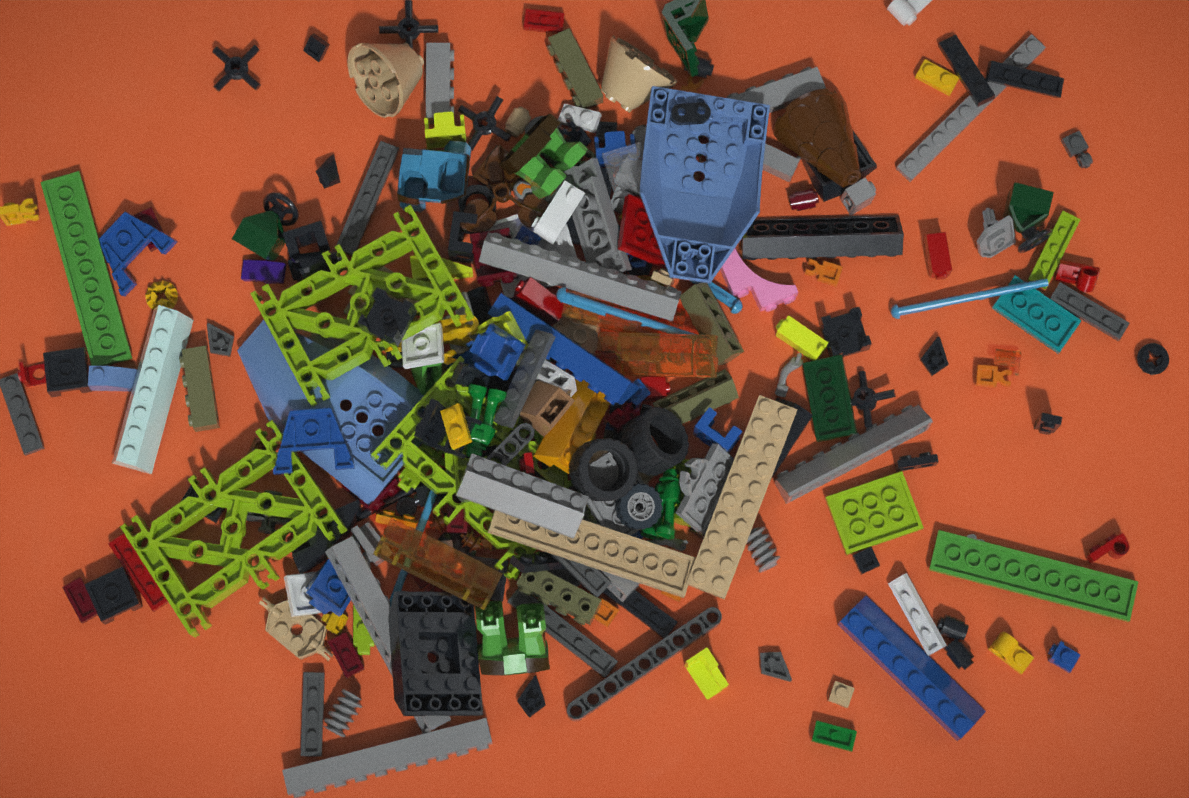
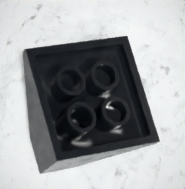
(829, 189)

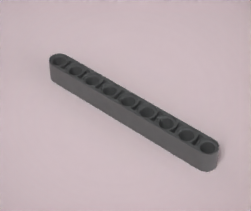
(650, 655)

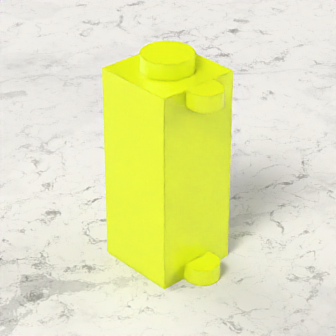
(801, 338)

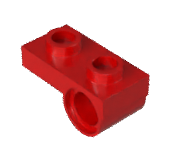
(1079, 274)
(1097, 552)

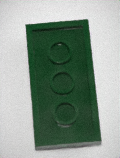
(829, 398)

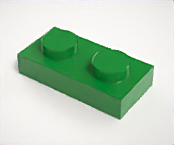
(834, 736)

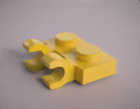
(18, 214)

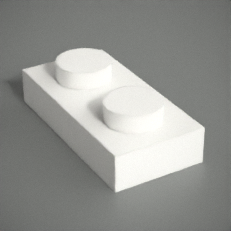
(582, 117)

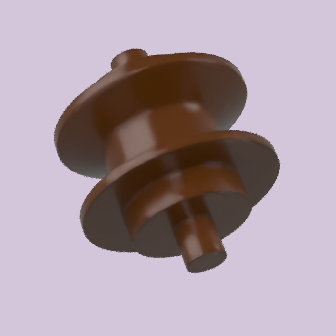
(437, 522)
(471, 541)

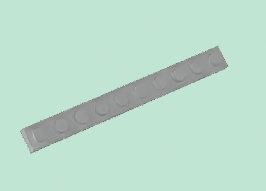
(963, 115)

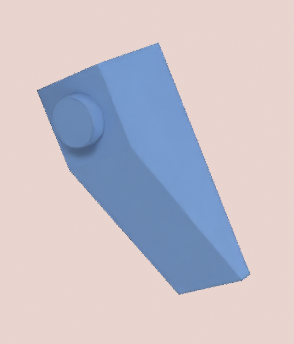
(111, 378)

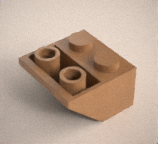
(545, 406)

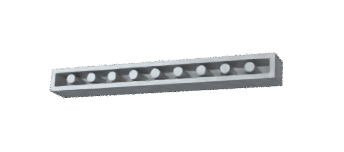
(773, 93)
(580, 276)
(371, 606)
(387, 757)

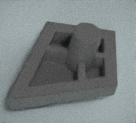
(219, 341)
(774, 666)

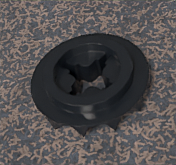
(1154, 350)

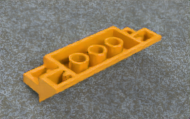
(573, 428)

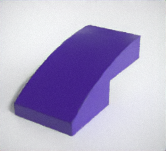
(264, 271)

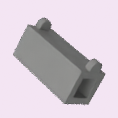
(779, 163)

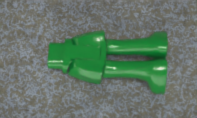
(483, 433)
(670, 494)

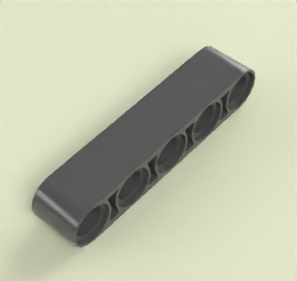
(515, 439)

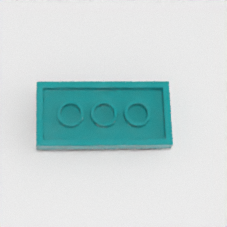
(1038, 316)

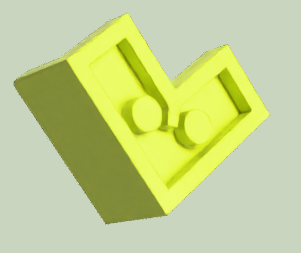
(706, 674)

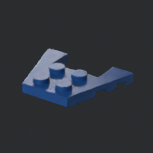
(125, 242)
(312, 431)

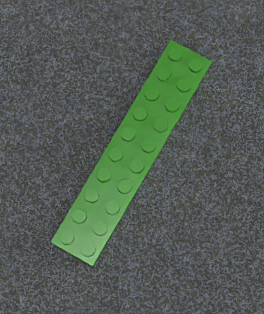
(86, 270)
(1033, 576)

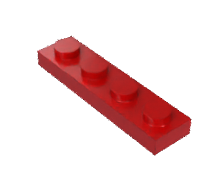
(138, 572)

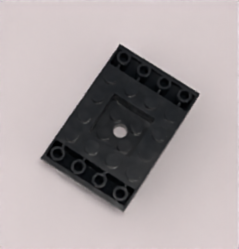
(440, 626)

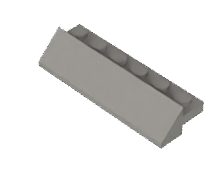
(596, 219)
(522, 496)

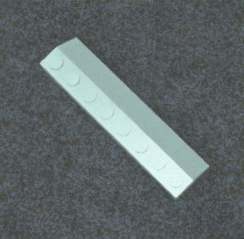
(152, 390)

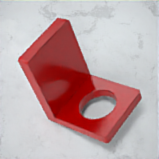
(26, 374)

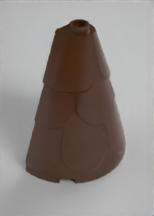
(821, 134)

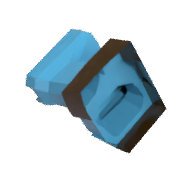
(433, 175)

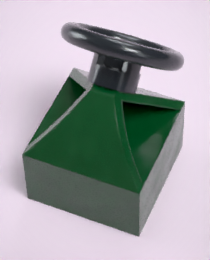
(1029, 210)
(264, 231)

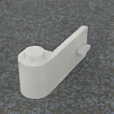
(906, 10)
(558, 212)

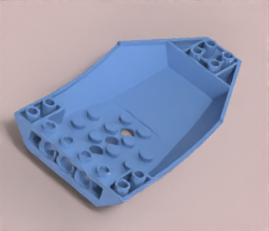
(702, 220)
(369, 387)

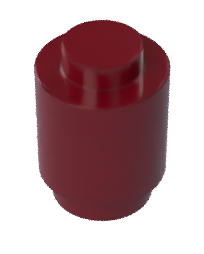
(803, 199)

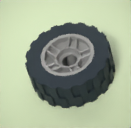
(650, 507)

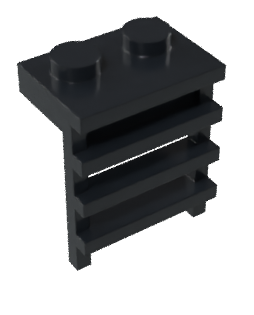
(432, 429)

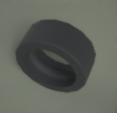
(476, 189)

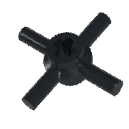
(407, 22)
(236, 62)
(487, 116)
(866, 398)

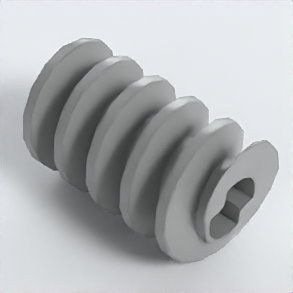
(762, 549)
(343, 713)

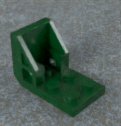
(683, 26)

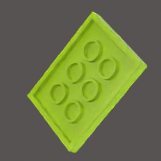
(874, 513)

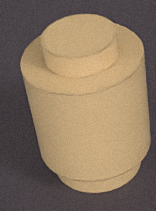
(517, 121)

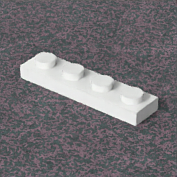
(917, 614)

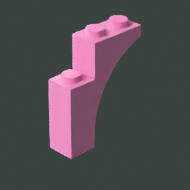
(742, 280)

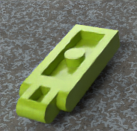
(408, 479)
(361, 636)

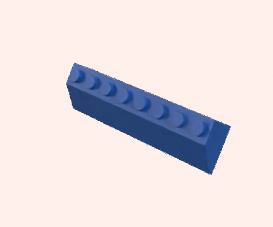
(570, 354)
(911, 668)

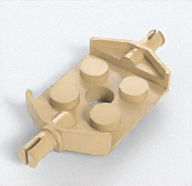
(302, 646)

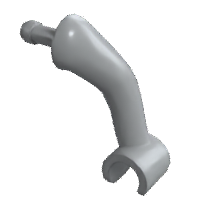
(792, 365)
(675, 543)

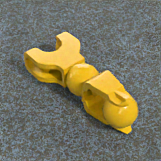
(451, 333)

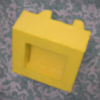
(335, 623)

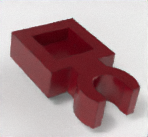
(619, 418)

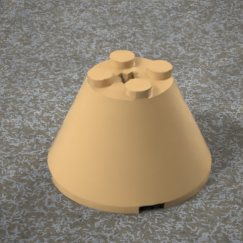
(384, 75)
(631, 75)

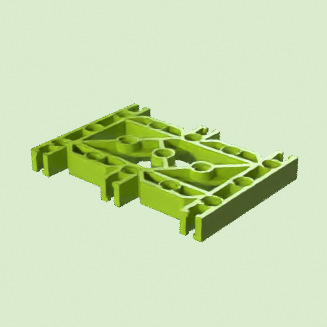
(365, 275)
(449, 480)
(228, 554)

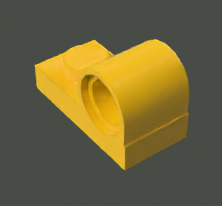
(1010, 652)

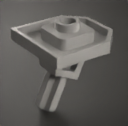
(996, 234)

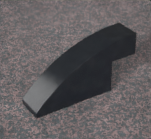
(315, 554)

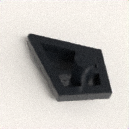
(328, 173)
(935, 357)
(532, 698)

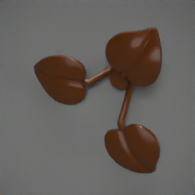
(487, 218)

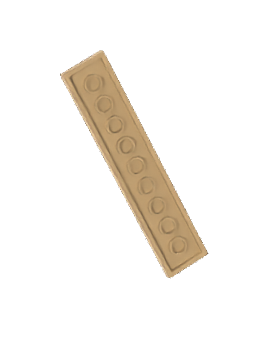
(741, 497)
(604, 551)

